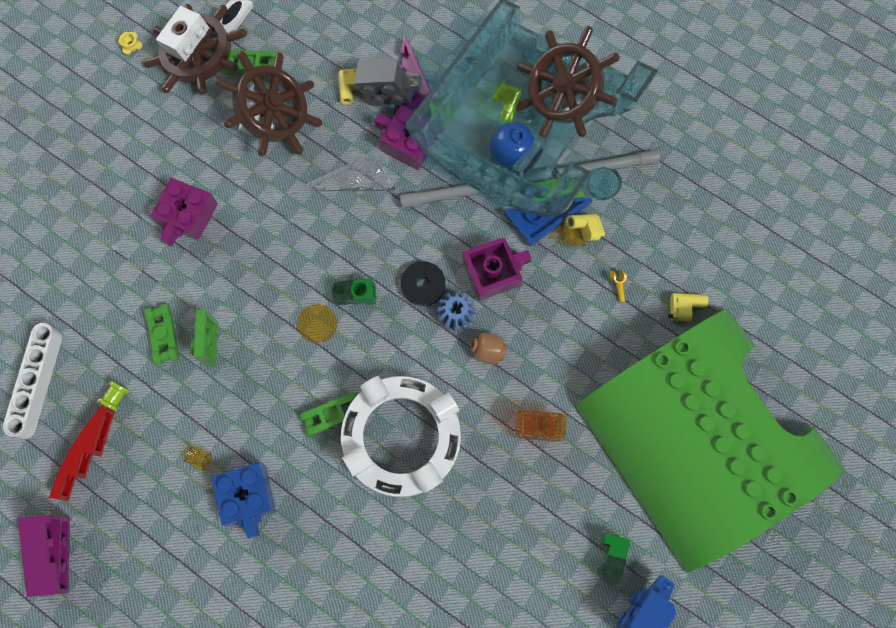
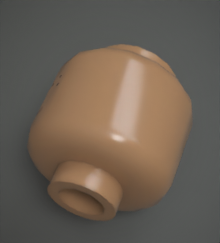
(489, 348)

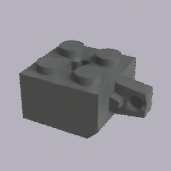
(385, 81)

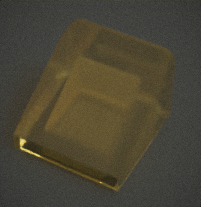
(572, 237)

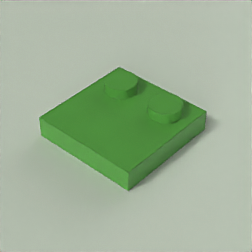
(205, 342)

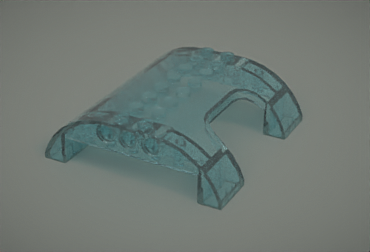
(460, 117)

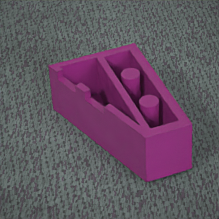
(45, 554)

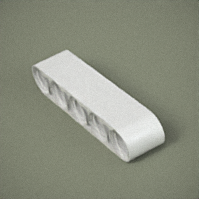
(37, 392)

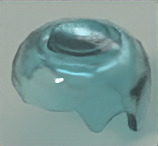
(604, 183)

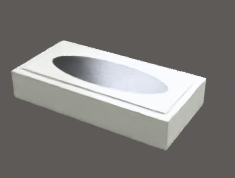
(235, 14)

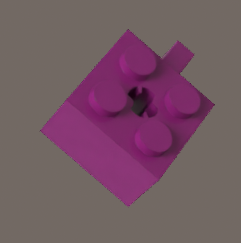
(397, 140)
(183, 211)
(500, 258)

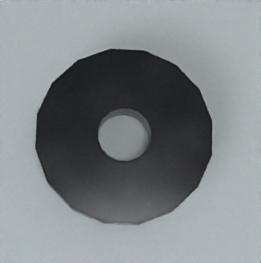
(420, 271)

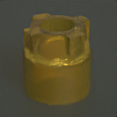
(198, 458)

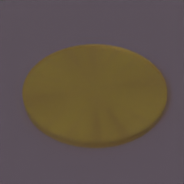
(317, 323)

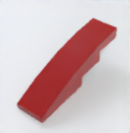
(88, 443)

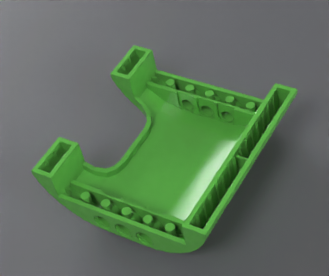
(705, 445)

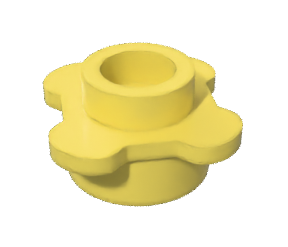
(125, 40)

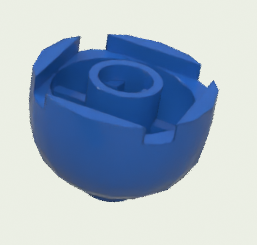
(510, 143)

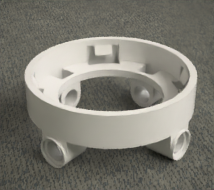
(379, 391)

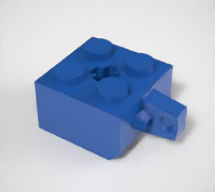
(246, 511)
(650, 606)

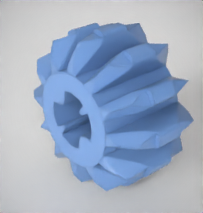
(456, 319)

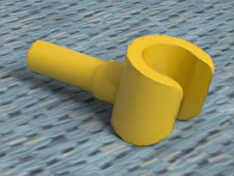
(619, 283)

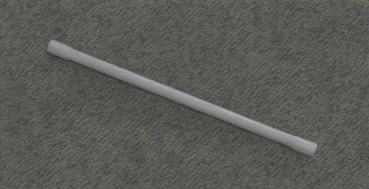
(419, 198)

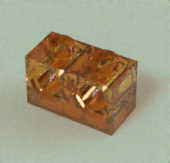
(540, 425)

